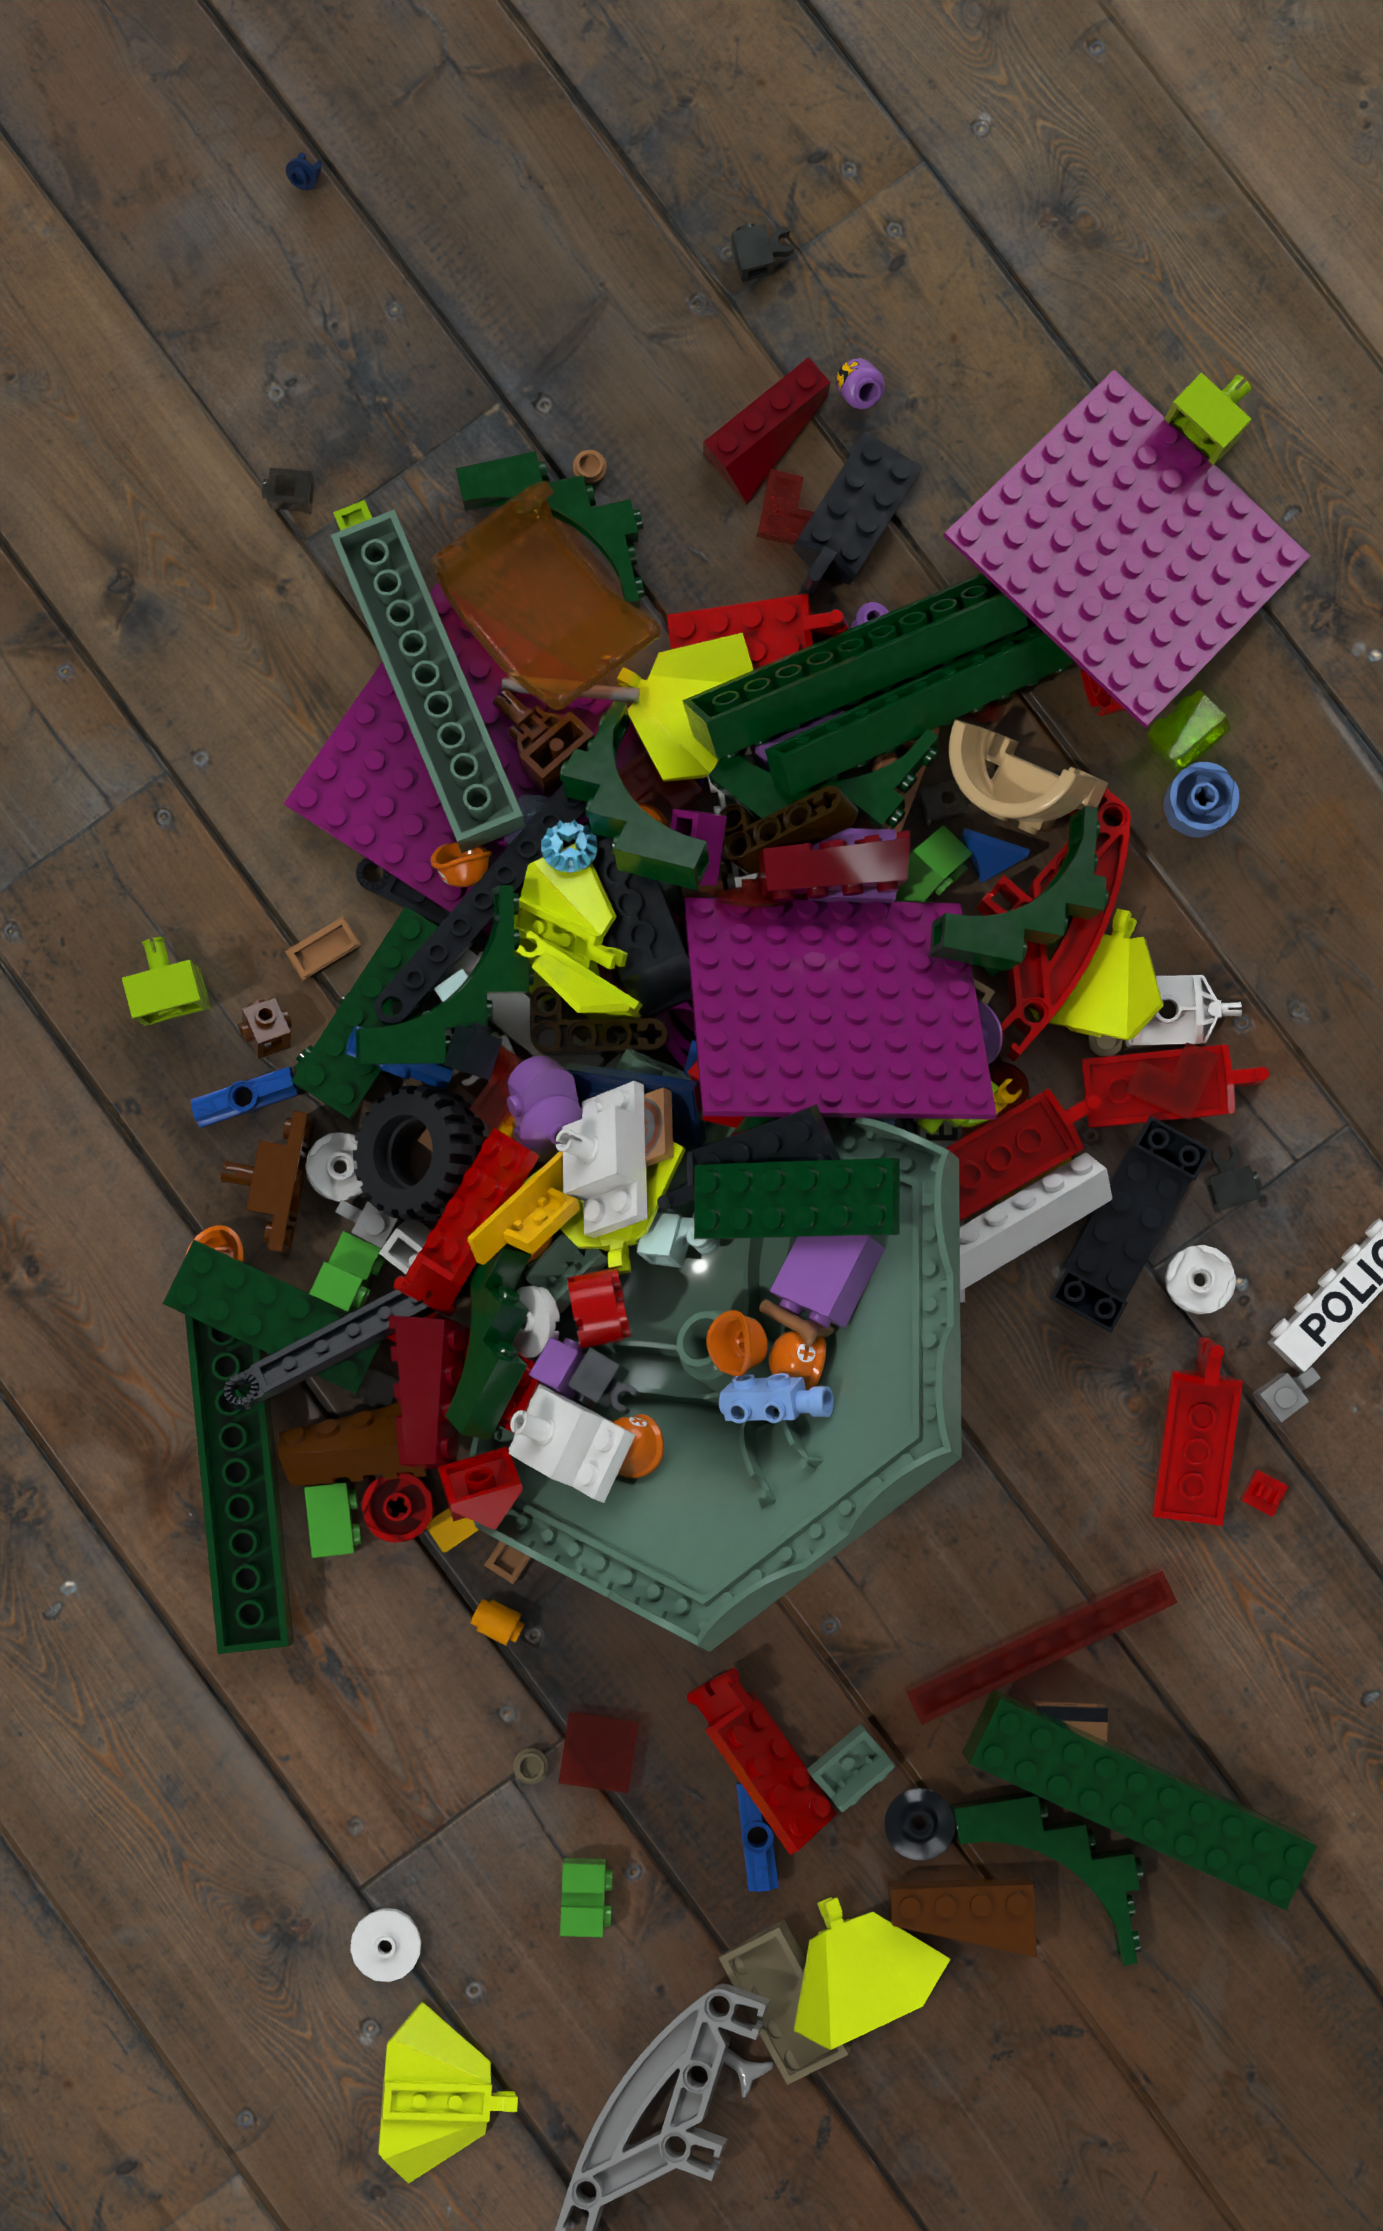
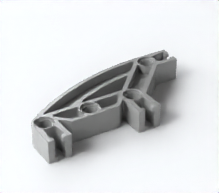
(690, 2040)

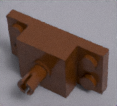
(277, 1180)

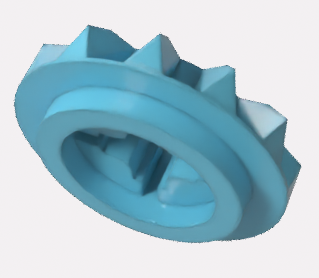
(569, 859)

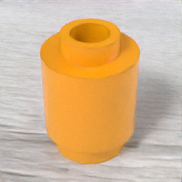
(497, 1621)

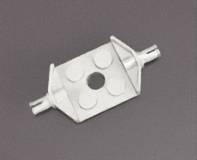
(1195, 1013)

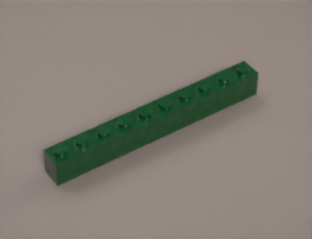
(912, 709)

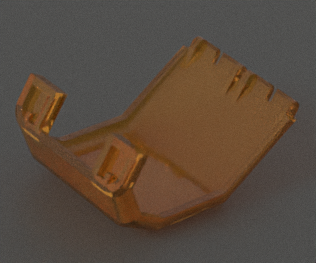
(538, 601)

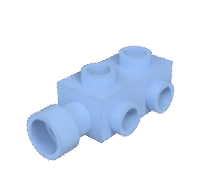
(779, 1391)

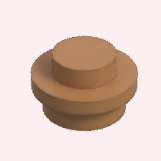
(590, 465)

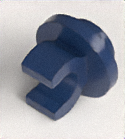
(302, 173)

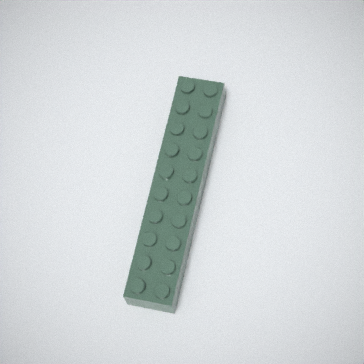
(428, 681)

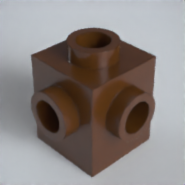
(265, 1027)

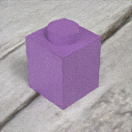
(558, 1365)

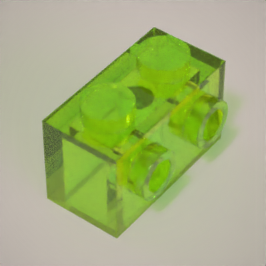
(1188, 731)

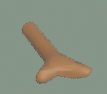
(806, 1328)

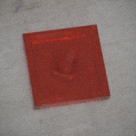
(598, 1752)

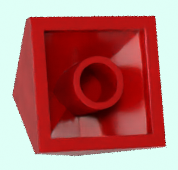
(481, 1487)

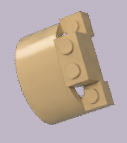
(1018, 787)

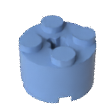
(1216, 789)

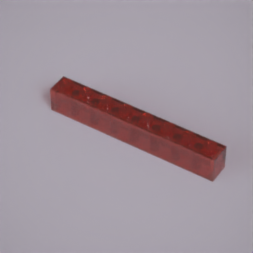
(1040, 1645)

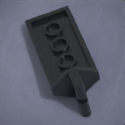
(854, 512)
(784, 1139)

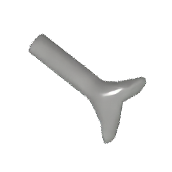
(746, 2070)

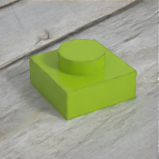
(352, 515)

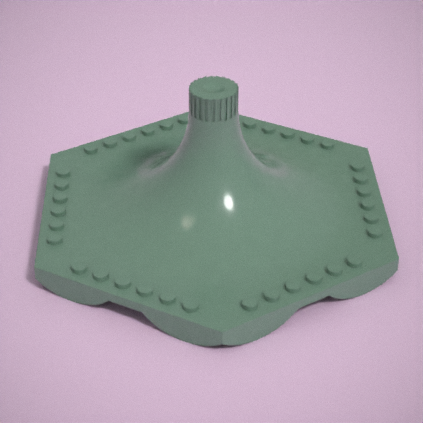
(762, 1503)

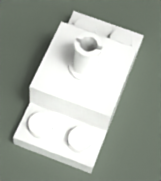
(607, 1159)
(569, 1443)

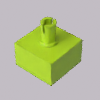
(1211, 416)
(165, 989)

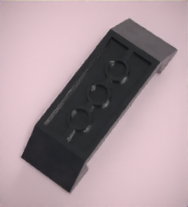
(645, 929)
(1129, 1226)

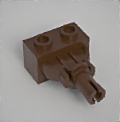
(542, 739)

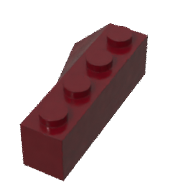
(766, 428)
(835, 867)
(429, 1374)

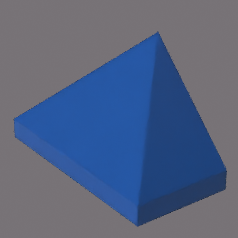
(991, 854)

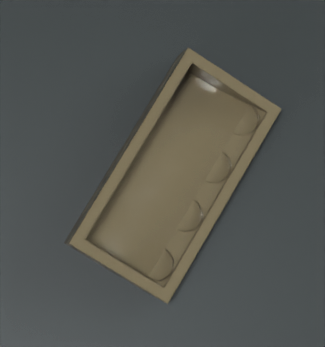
(774, 1968)

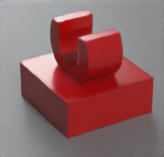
(1264, 1493)

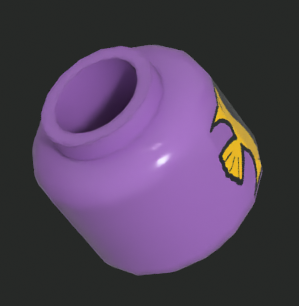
(860, 383)

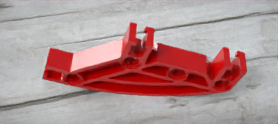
(1046, 983)

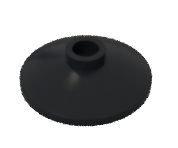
(924, 1842)

